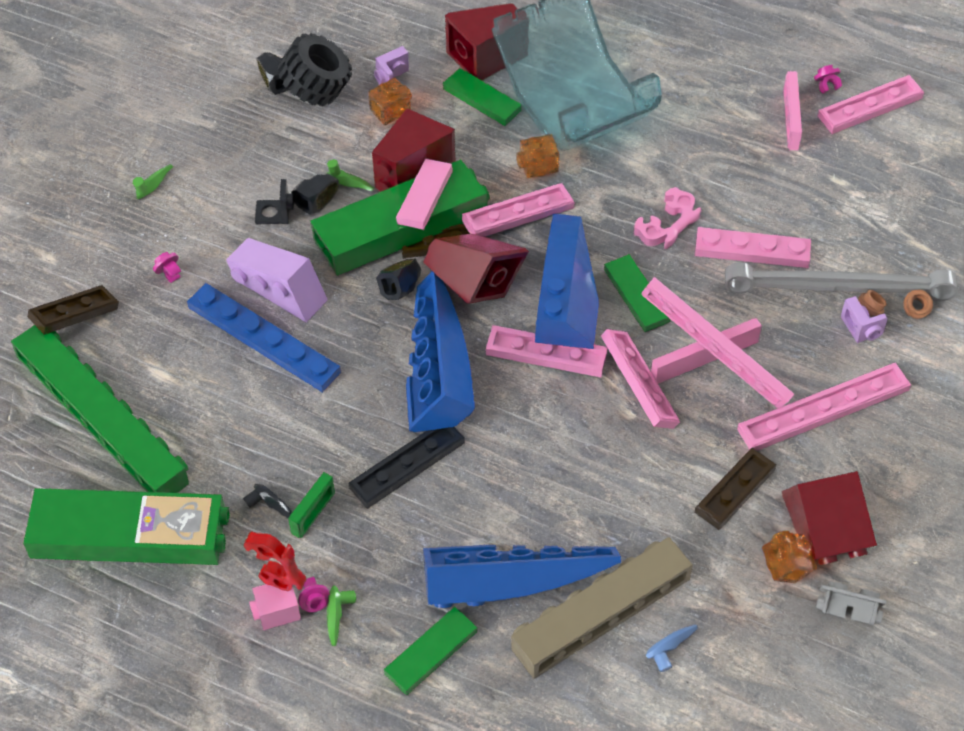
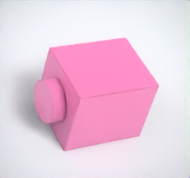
(274, 606)

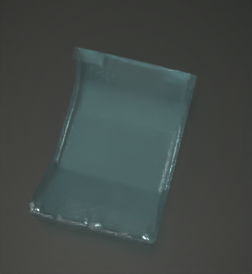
(567, 74)

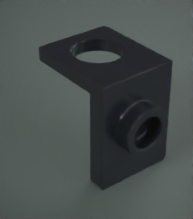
(283, 205)

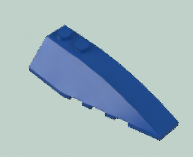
(568, 288)
(441, 377)
(483, 574)

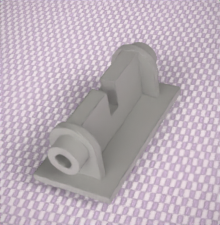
(863, 604)

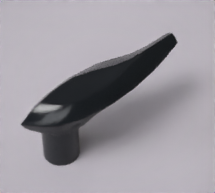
(270, 498)

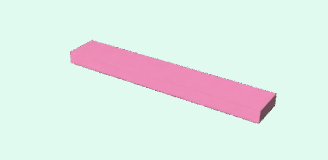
(717, 343)
(823, 407)

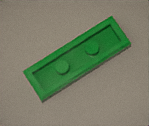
(482, 96)
(630, 284)
(430, 650)

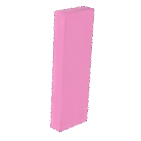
(792, 111)
(424, 194)

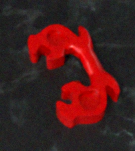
(278, 575)

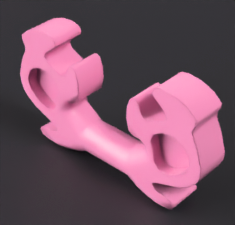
(676, 202)

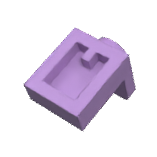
(391, 65)
(859, 322)

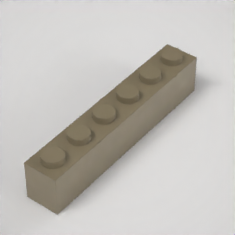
(600, 607)

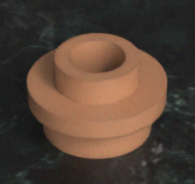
(924, 298)
(873, 302)

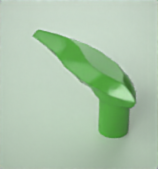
(346, 178)
(146, 186)
(334, 610)

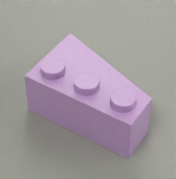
(279, 277)

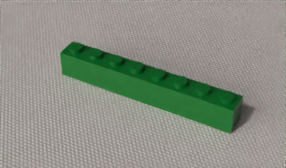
(100, 413)

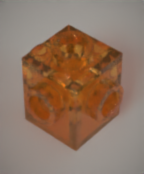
(389, 100)
(538, 156)
(789, 557)

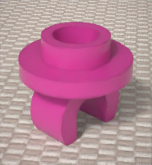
(828, 74)
(167, 264)
(314, 596)

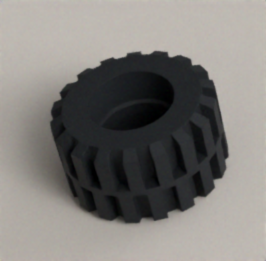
(315, 69)

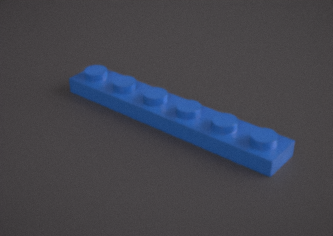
(264, 337)

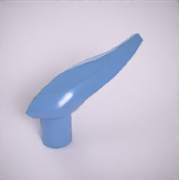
(659, 650)

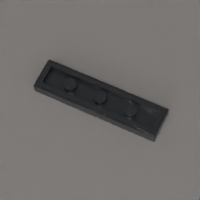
(405, 464)

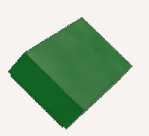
(311, 505)

